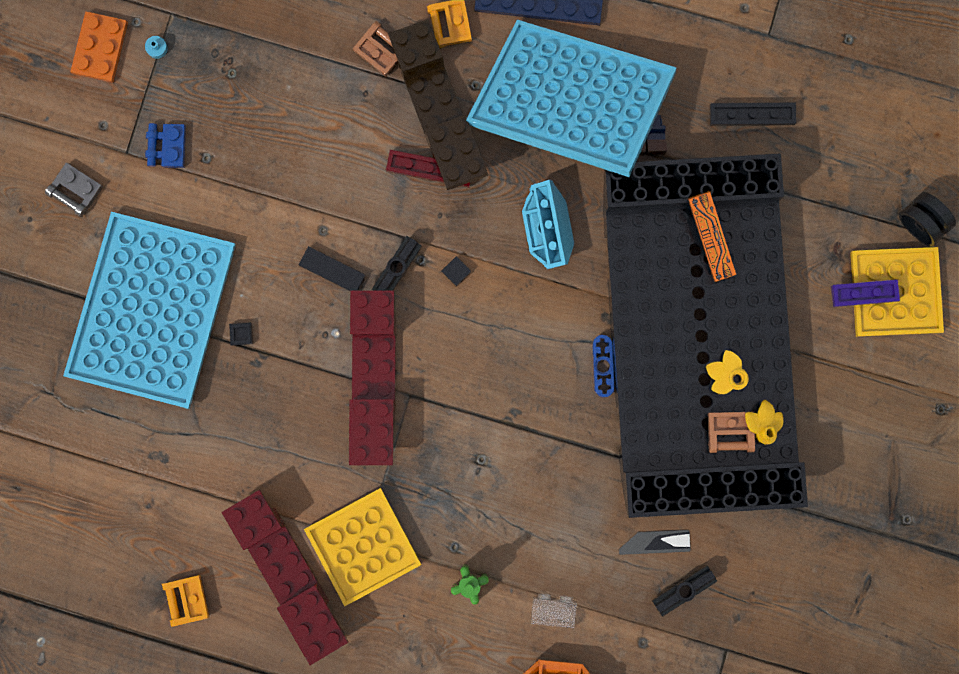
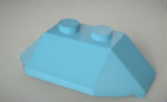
(548, 225)

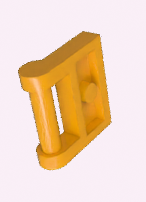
(456, 21)
(192, 600)

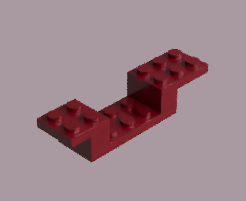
(372, 378)
(288, 576)

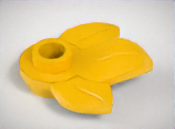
(724, 372)
(765, 421)

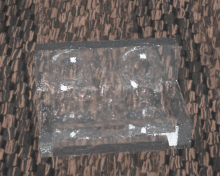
(554, 611)

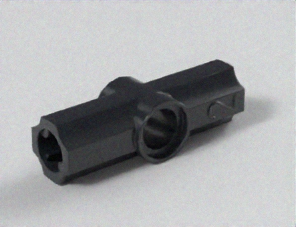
(405, 256)
(697, 583)

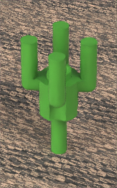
(469, 584)

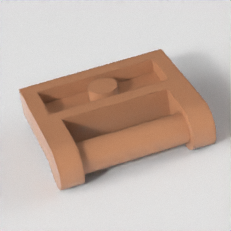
(374, 52)
(729, 424)

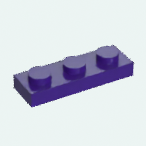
(865, 293)

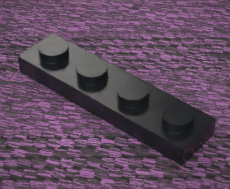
(752, 114)

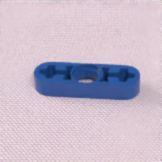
(597, 350)

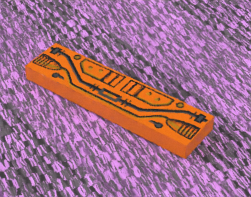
(712, 236)

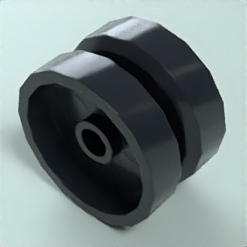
(927, 219)

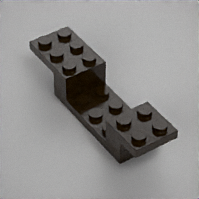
(437, 105)

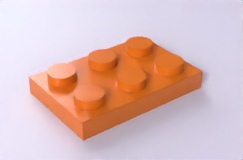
(99, 47)

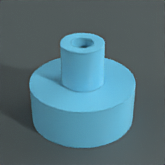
(156, 47)

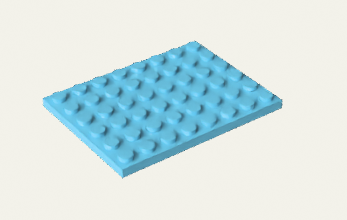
(572, 97)
(150, 310)

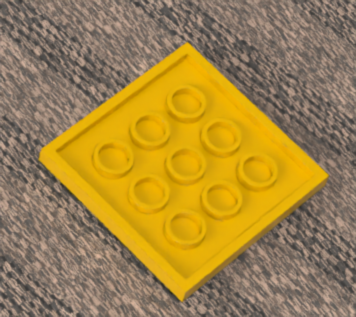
(919, 291)
(362, 547)

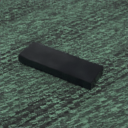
(331, 270)

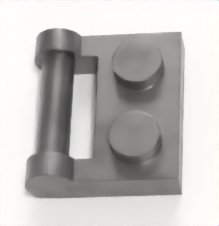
(77, 183)

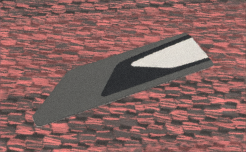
(657, 542)

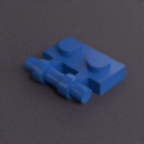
(172, 145)

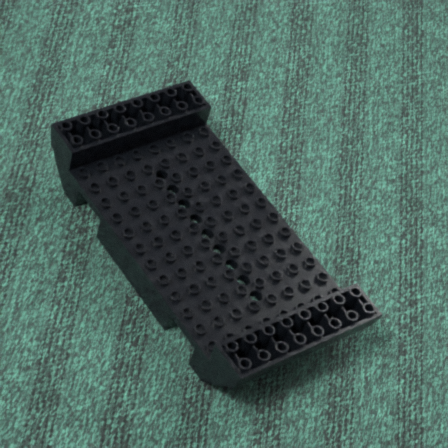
(655, 346)

